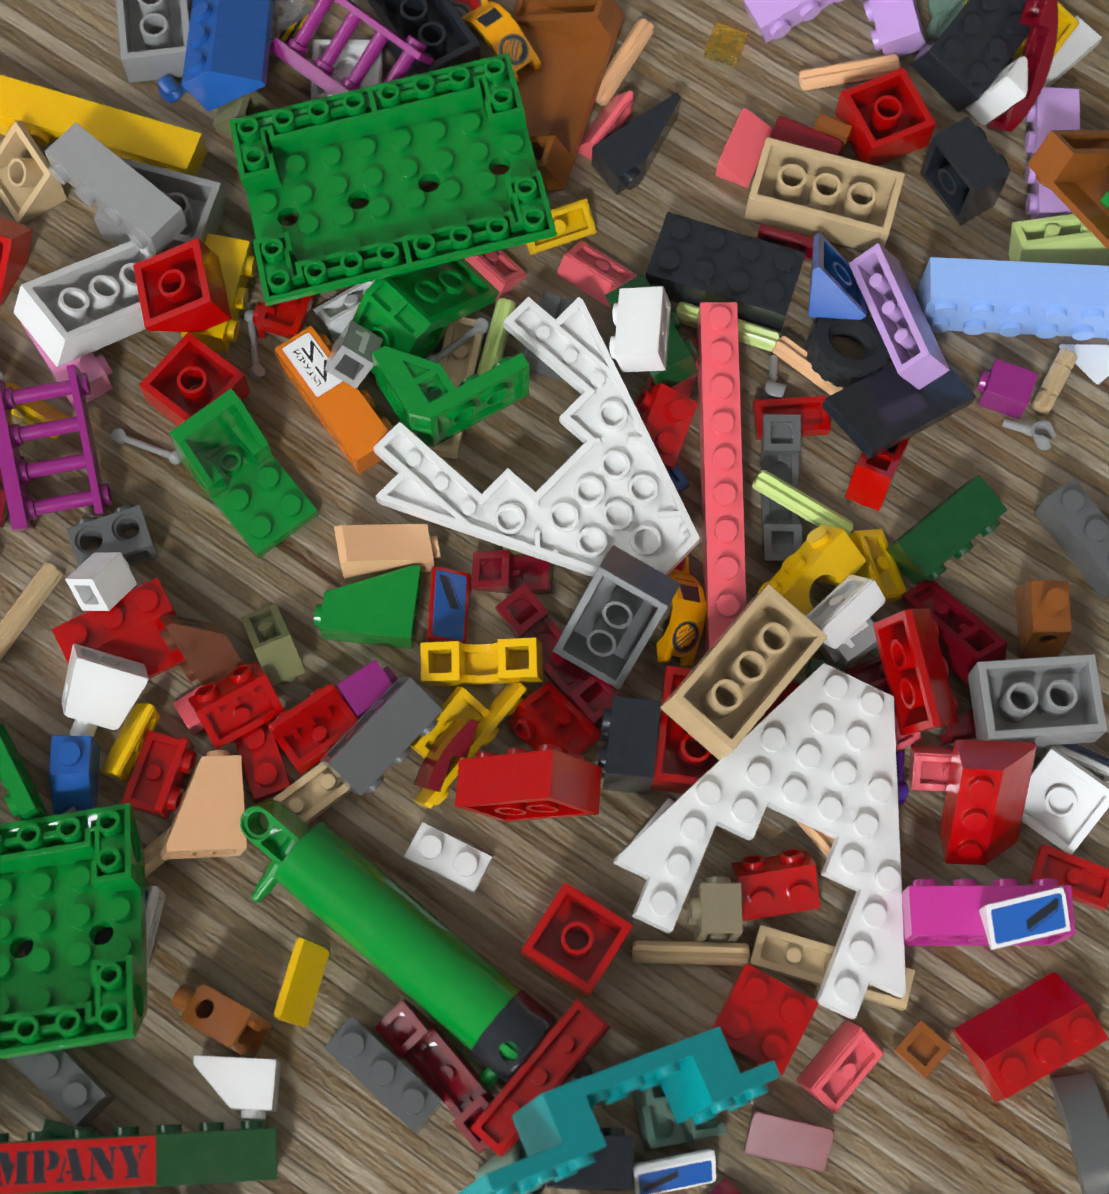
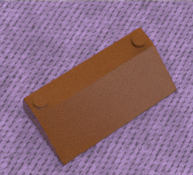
(557, 99)
(1078, 173)

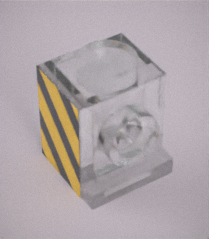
(288, 18)

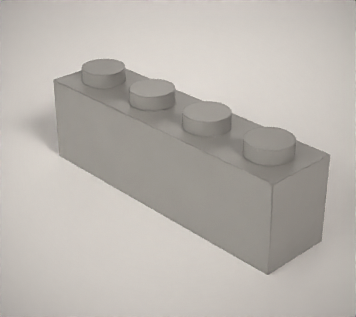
(116, 189)

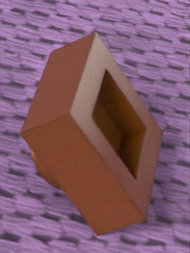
(834, 127)
(922, 1049)

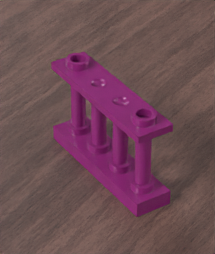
(322, 68)
(18, 473)

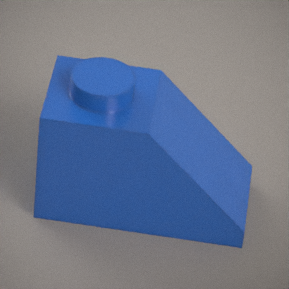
(74, 772)

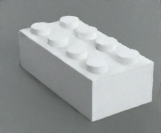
(84, 304)

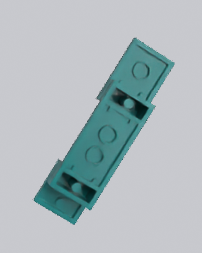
(563, 1132)

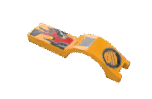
(499, 31)
(686, 620)

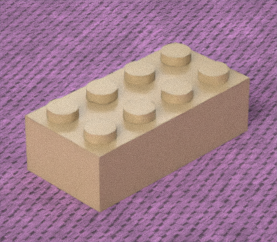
(823, 194)
(744, 672)

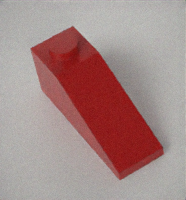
(875, 475)

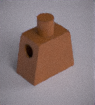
(1043, 611)
(222, 1019)

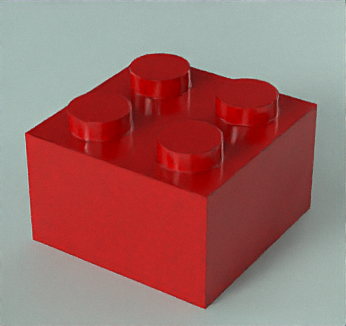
(885, 118)
(191, 380)
(576, 940)
(764, 1019)

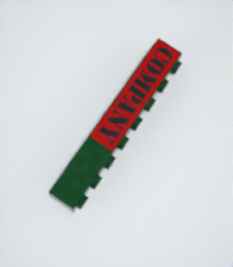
(137, 1159)

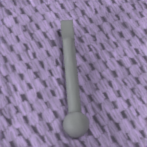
(480, 327)
(257, 370)
(119, 437)

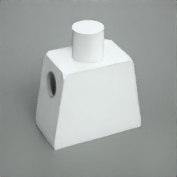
(100, 689)

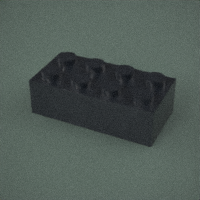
(432, 23)
(971, 49)
(720, 265)

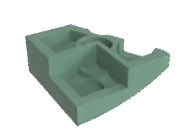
(660, 1127)

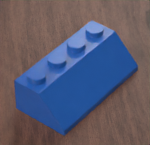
(227, 49)

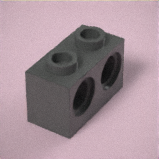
(110, 531)

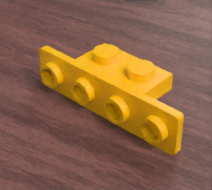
(464, 705)

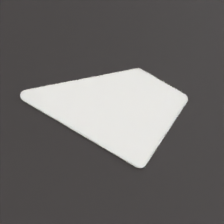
(1091, 360)

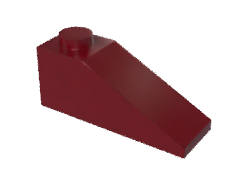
(961, 634)

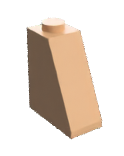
(383, 548)
(209, 811)

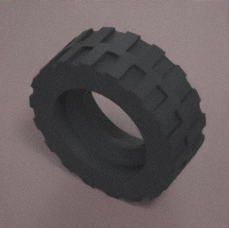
(836, 367)

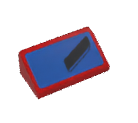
(448, 605)

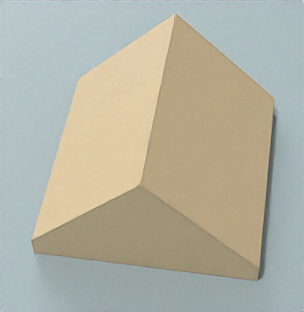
(24, 176)

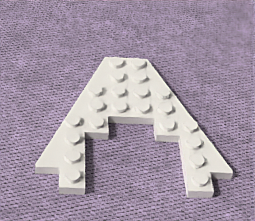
(599, 498)
(831, 766)

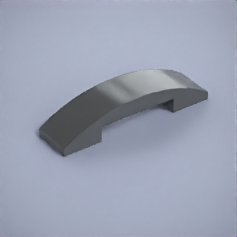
(780, 456)
(1087, 1129)

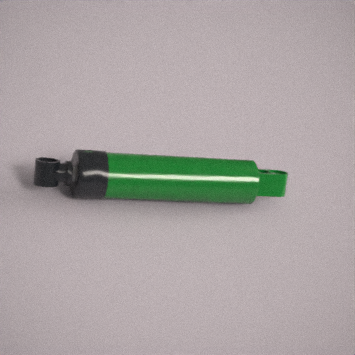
(401, 940)

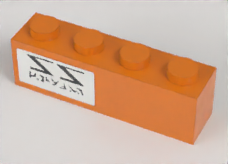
(338, 406)

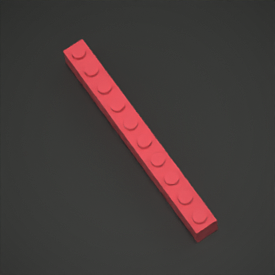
(720, 467)

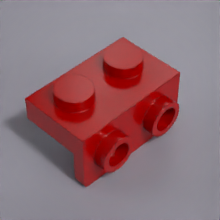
(667, 419)
(312, 727)
(159, 773)
(777, 884)

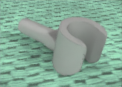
(773, 389)
(1037, 431)

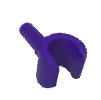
(903, 789)

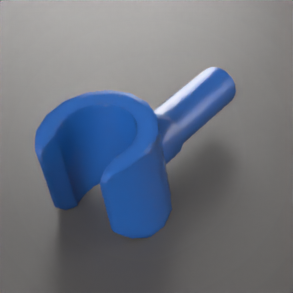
(170, 89)

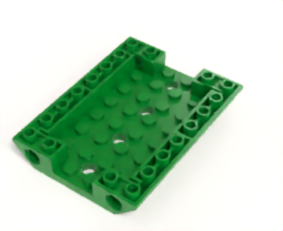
(383, 149)
(60, 888)

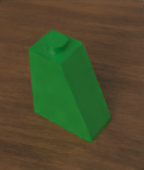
(373, 610)

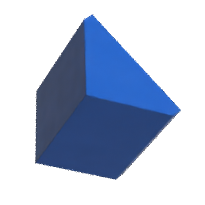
(833, 285)

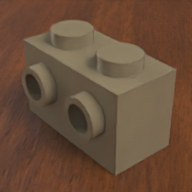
(716, 911)

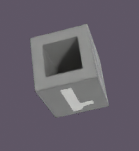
(352, 354)
(853, 648)

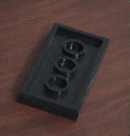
(889, 409)

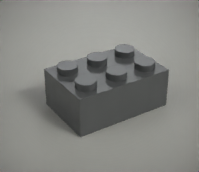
(616, 617)

